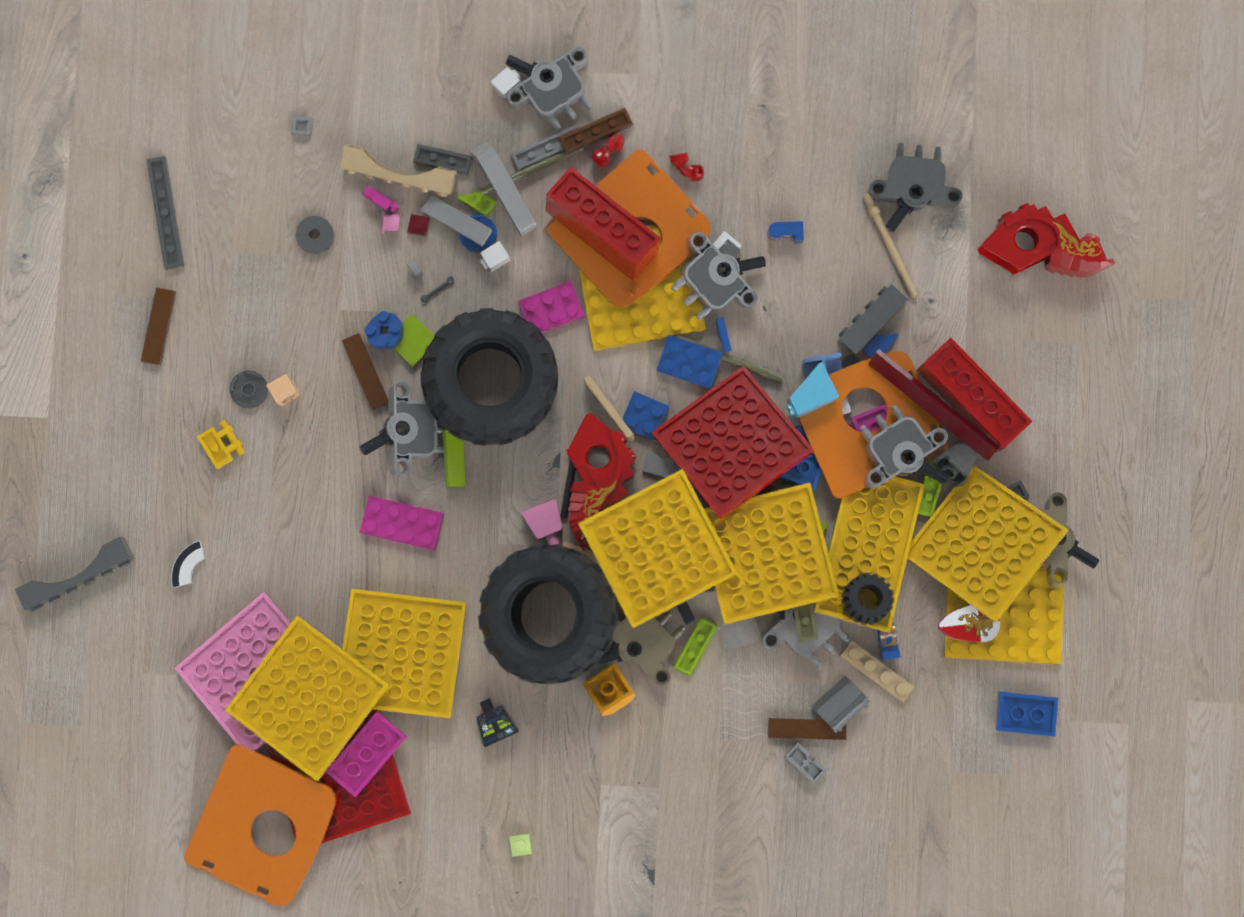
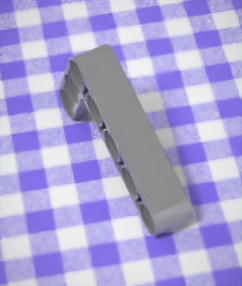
(490, 163)

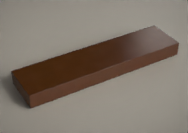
(595, 131)
(158, 326)
(365, 371)
(803, 729)

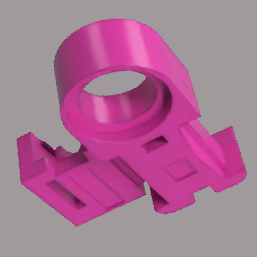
(380, 199)

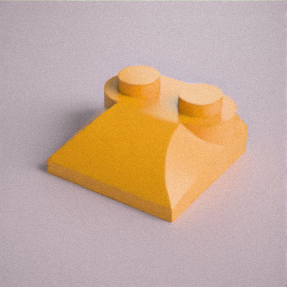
(609, 690)

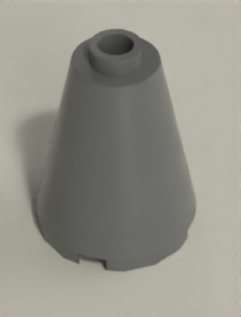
(957, 463)

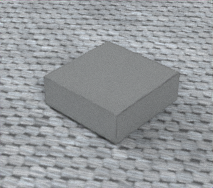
(302, 126)

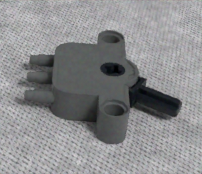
(911, 175)

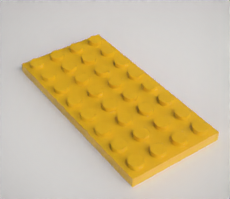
(872, 537)

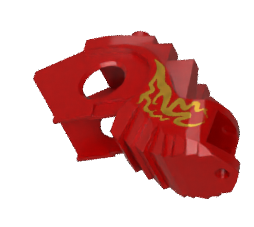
(1053, 243)
(599, 486)

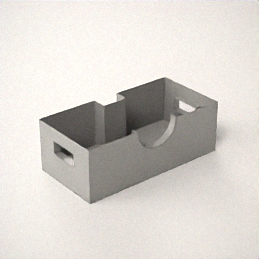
(806, 766)

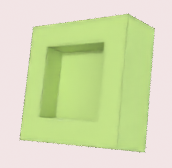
(520, 845)

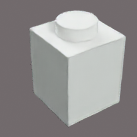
(505, 81)
(494, 257)

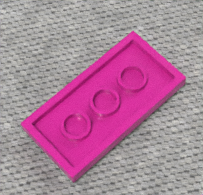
(401, 522)
(366, 754)

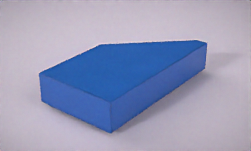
(723, 335)
(880, 342)

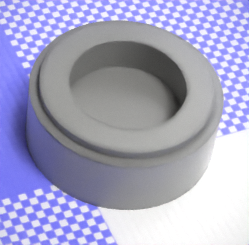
(414, 270)

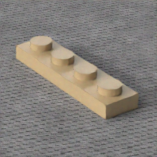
(877, 671)

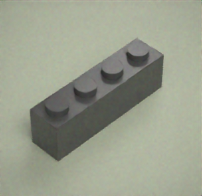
(872, 320)

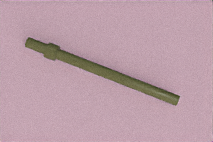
(534, 168)
(762, 372)

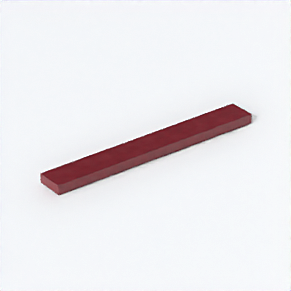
(933, 405)

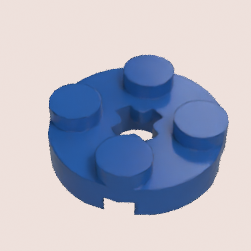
(474, 247)
(377, 324)

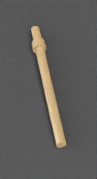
(875, 213)

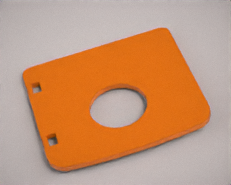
(644, 197)
(842, 449)
(223, 835)

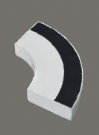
(185, 564)

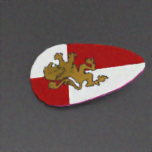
(969, 625)

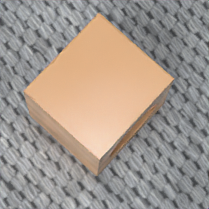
(283, 390)

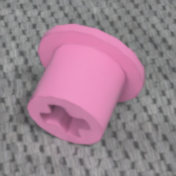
(389, 222)

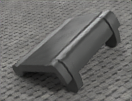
(840, 704)

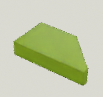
(480, 203)

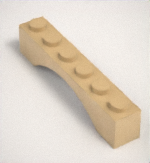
(359, 160)

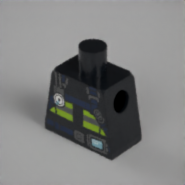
(494, 723)

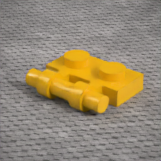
(215, 447)

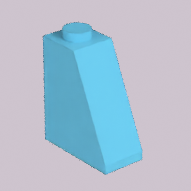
(812, 393)

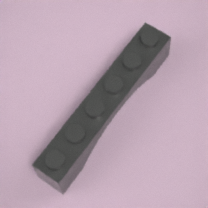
(110, 556)

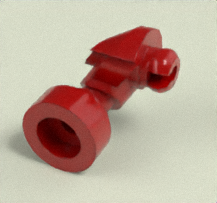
(613, 144)
(693, 172)

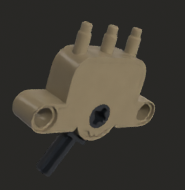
(1058, 559)
(653, 641)

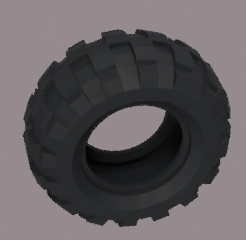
(481, 331)
(503, 604)

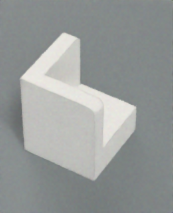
(727, 244)

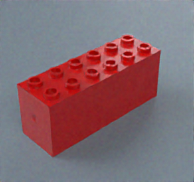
(602, 223)
(973, 394)

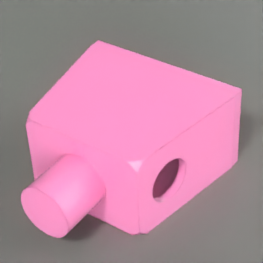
(545, 521)

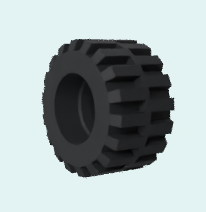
(883, 594)

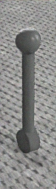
(450, 280)

